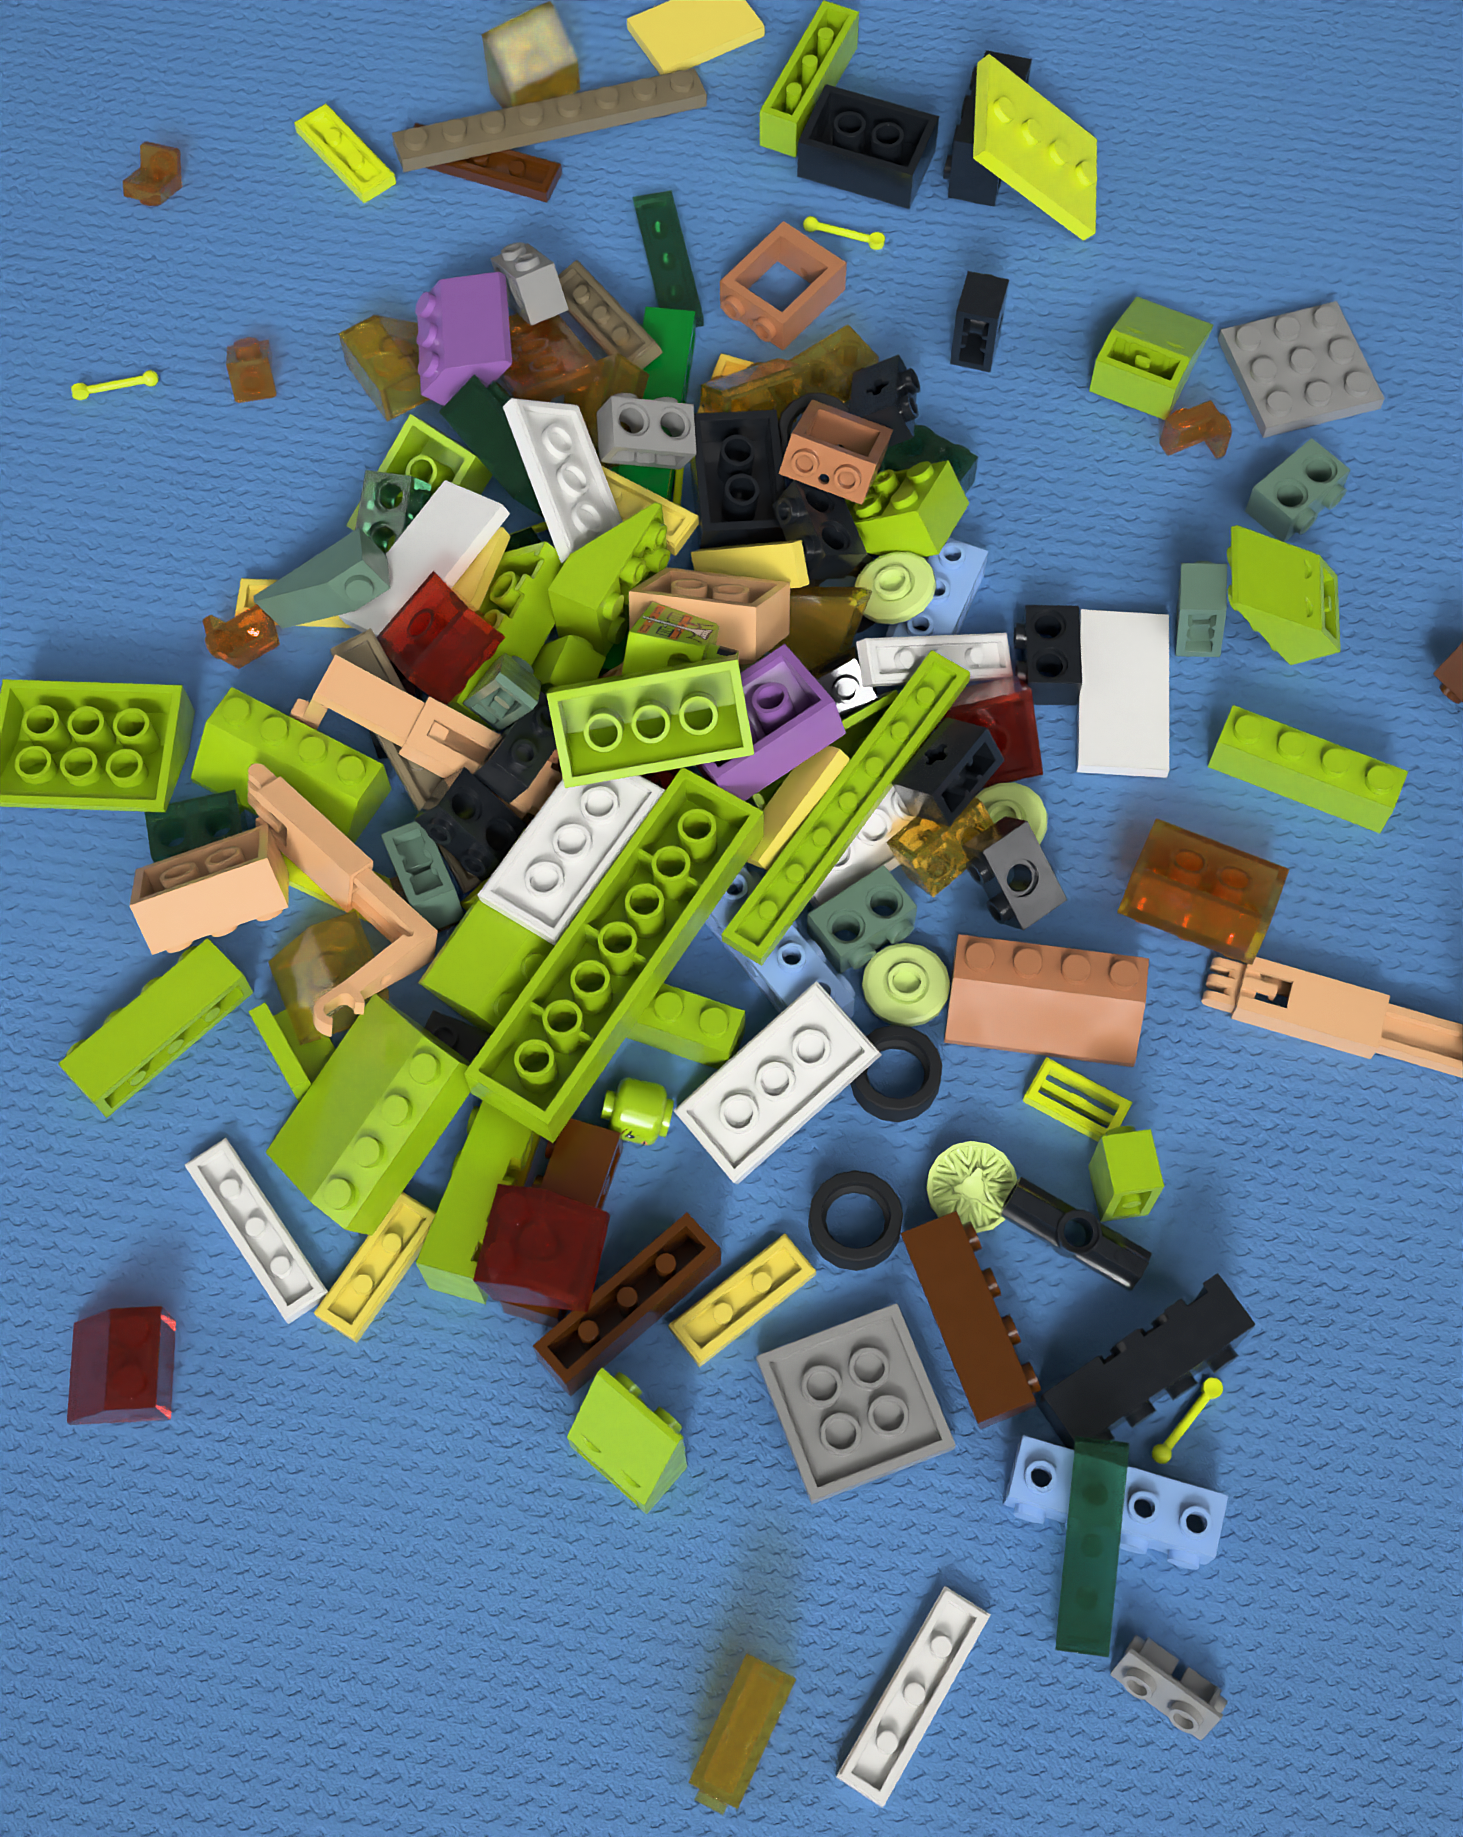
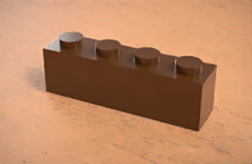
(581, 1169)
(628, 1304)
(969, 1321)

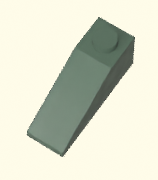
(329, 583)
(504, 692)

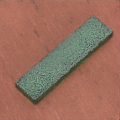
(666, 253)
(1092, 1546)

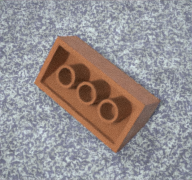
(1046, 1000)

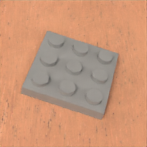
(1300, 369)
(855, 1403)

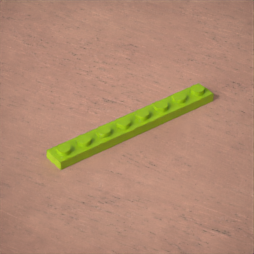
(845, 808)

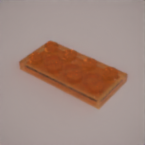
(547, 360)

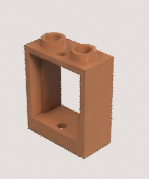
(803, 257)
(815, 451)

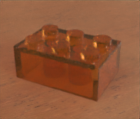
(1203, 891)

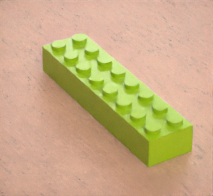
(615, 954)

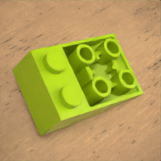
(1149, 357)
(910, 510)
(595, 581)
(1284, 595)
(627, 1441)

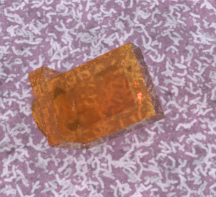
(157, 177)
(250, 370)
(1195, 425)
(242, 637)

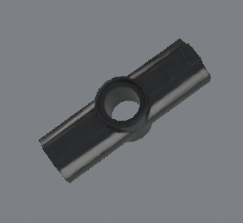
(1103, 1248)

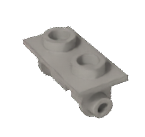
(1190, 1703)

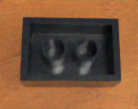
(867, 146)
(737, 478)

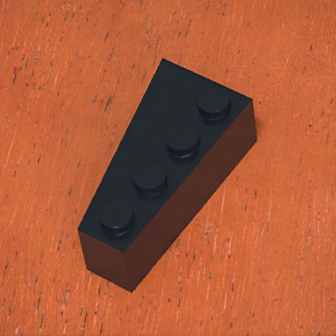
(968, 177)
(1149, 1366)

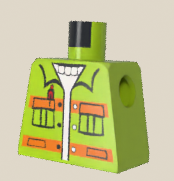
(670, 638)

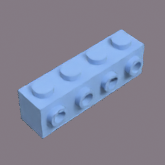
(957, 577)
(793, 962)
(1156, 1510)

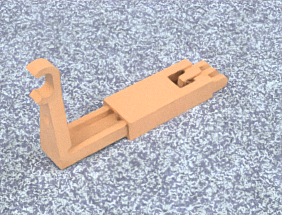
(426, 731)
(349, 880)
(1333, 1014)

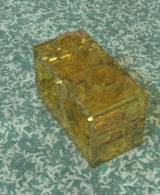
(831, 363)
(934, 852)

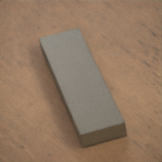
(605, 318)

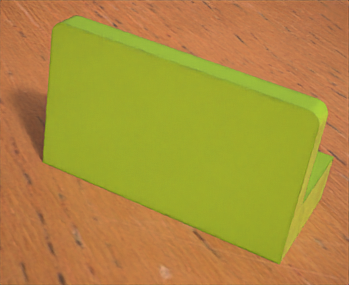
(297, 1063)

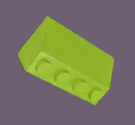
(650, 721)
(324, 771)
(485, 965)

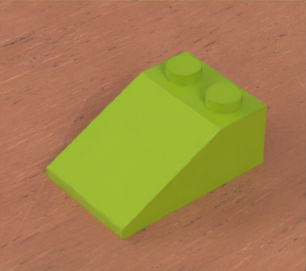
(433, 458)

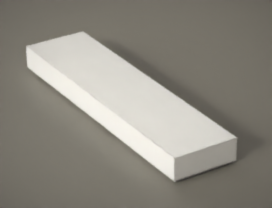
(896, 659)
(257, 1230)
(913, 1697)

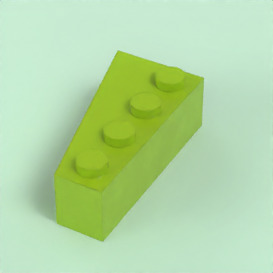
(518, 608)
(493, 1154)

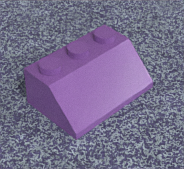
(462, 333)
(788, 724)

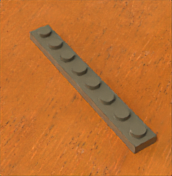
(548, 119)

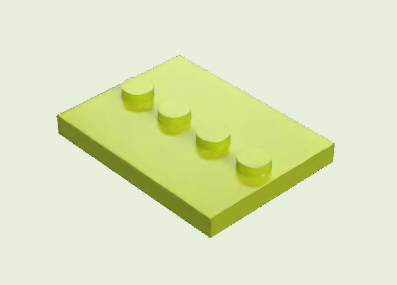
(1035, 147)

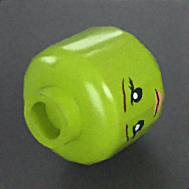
(638, 1111)

